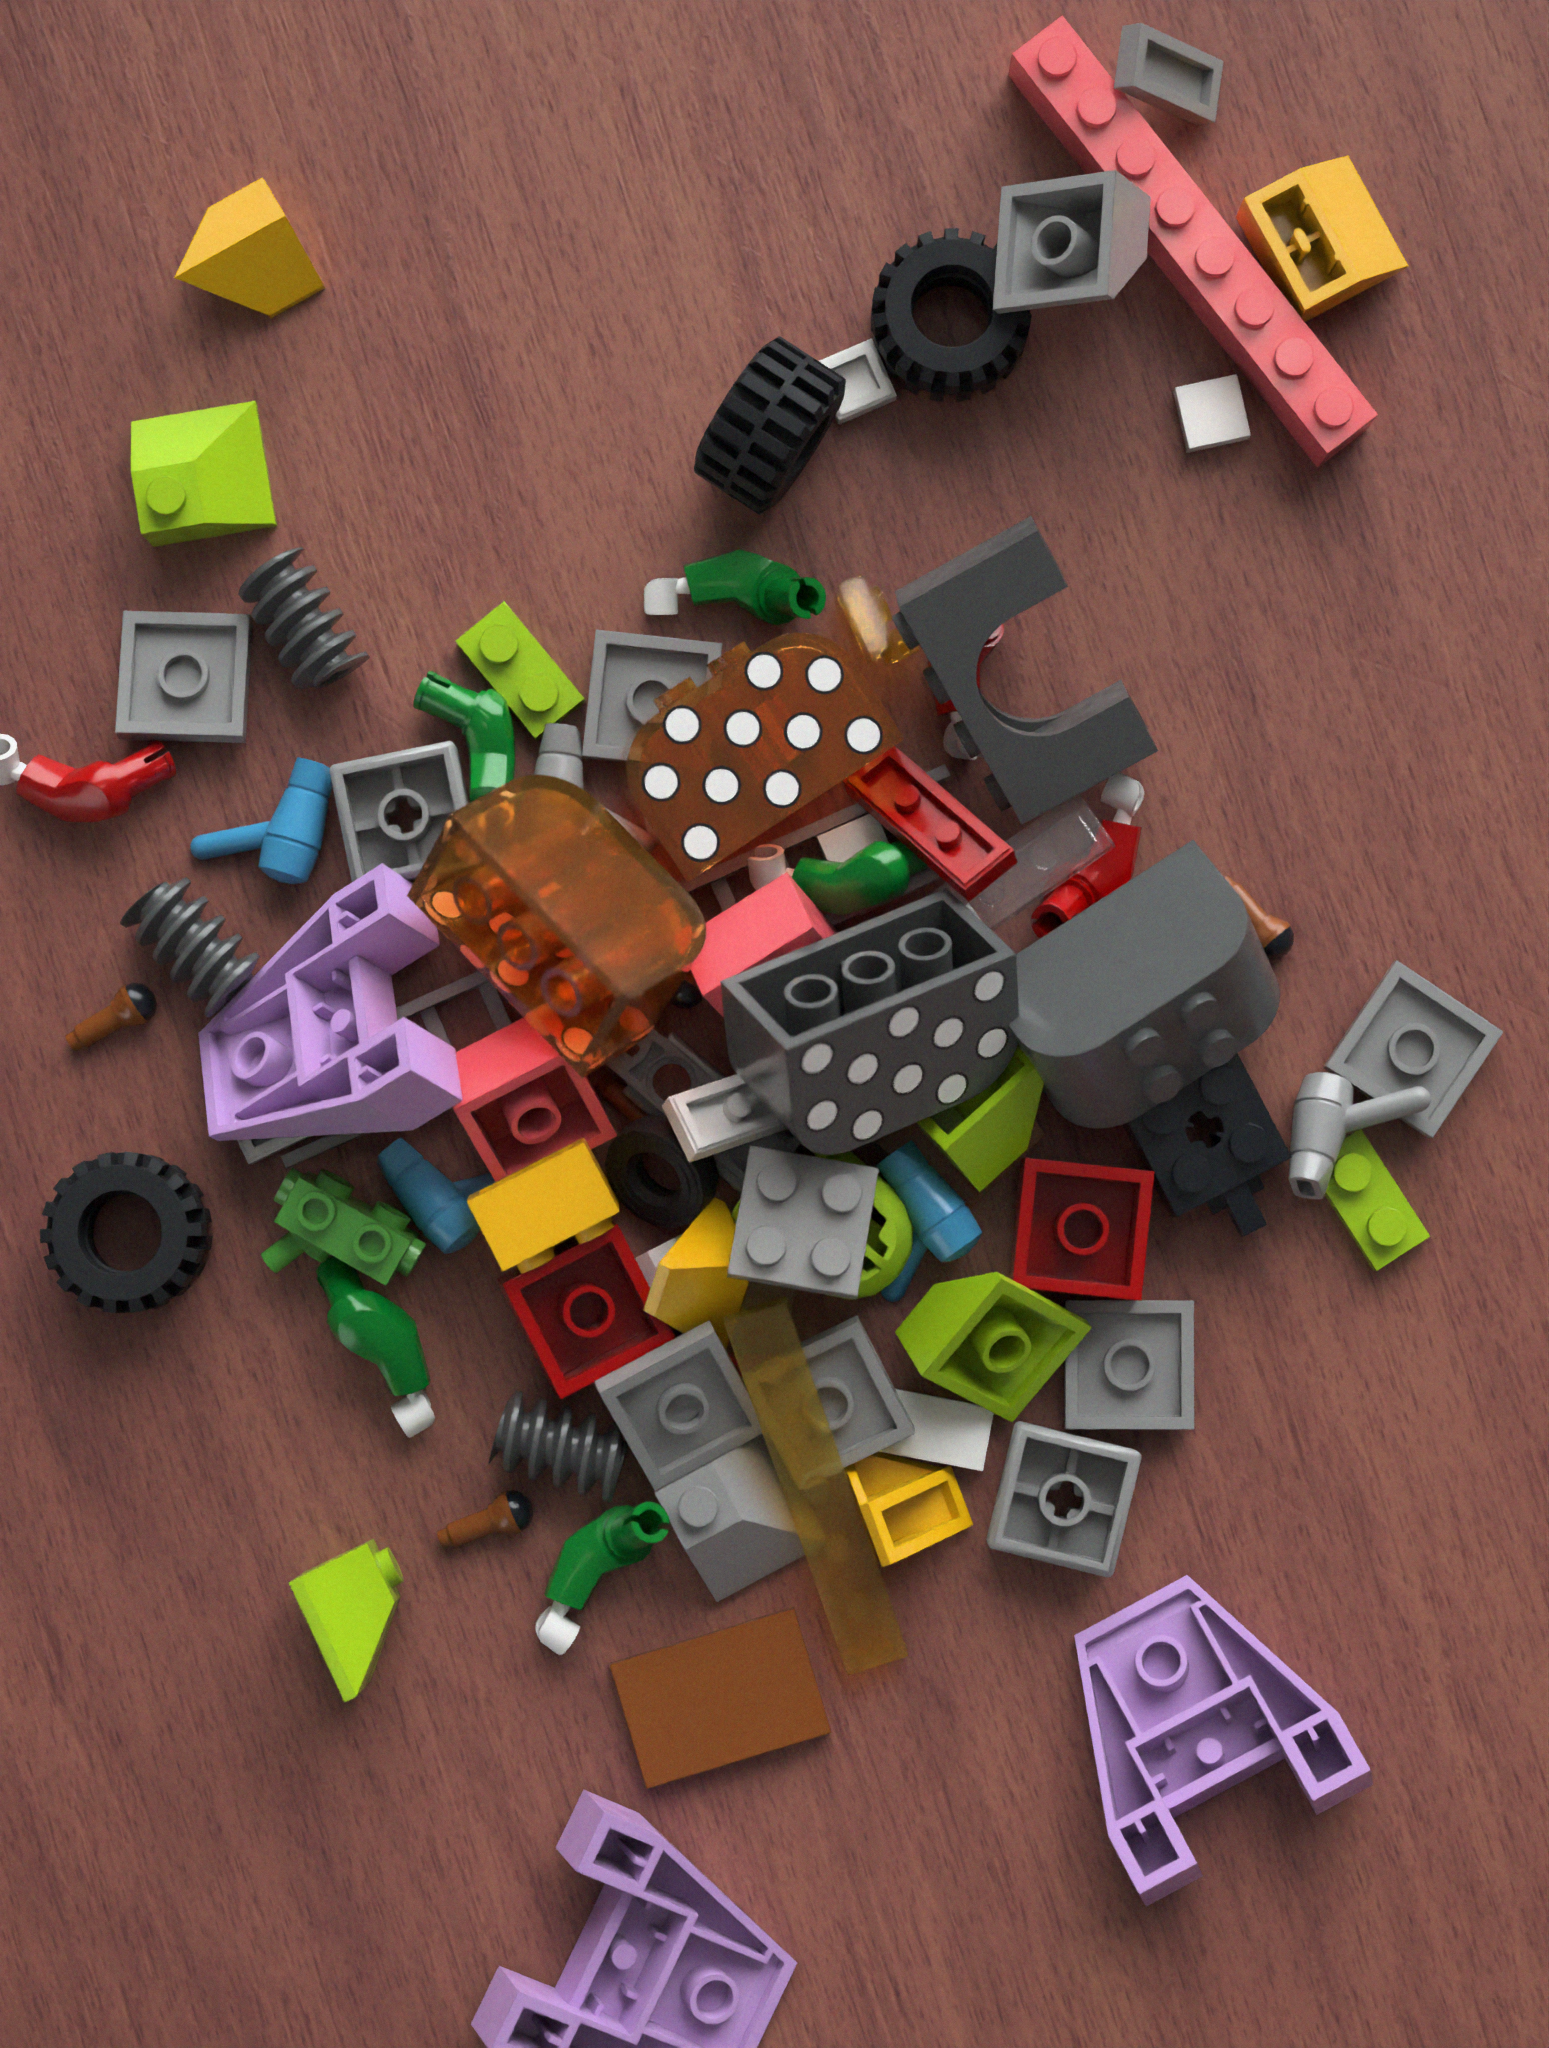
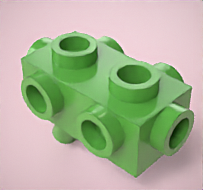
(330, 1221)

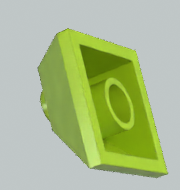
(201, 474)
(992, 1127)
(990, 1340)
(350, 1611)

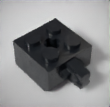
(1230, 1167)

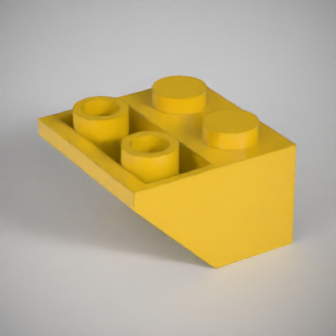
(1320, 236)
(545, 1206)

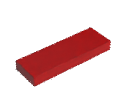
(931, 823)

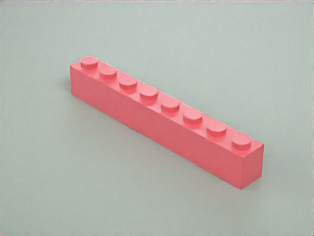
(1194, 244)

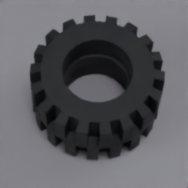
(925, 363)
(769, 425)
(72, 1240)

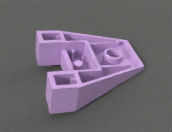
(318, 1029)
(1189, 1709)
(656, 1961)

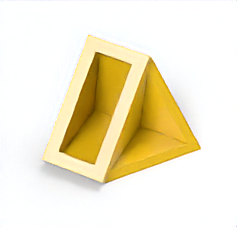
(250, 254)
(693, 1277)
(907, 1504)

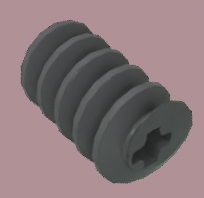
(299, 622)
(192, 942)
(560, 1445)

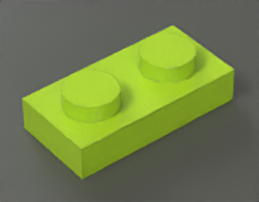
(520, 670)
(1372, 1204)

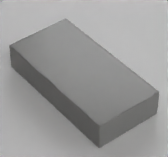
(1168, 74)

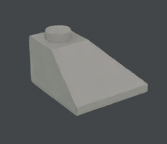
(1069, 240)
(733, 1518)

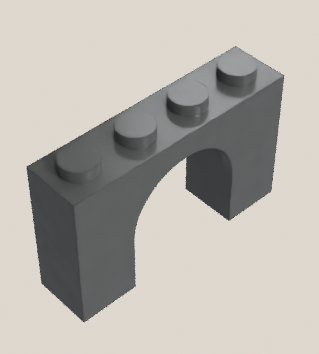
(1031, 759)

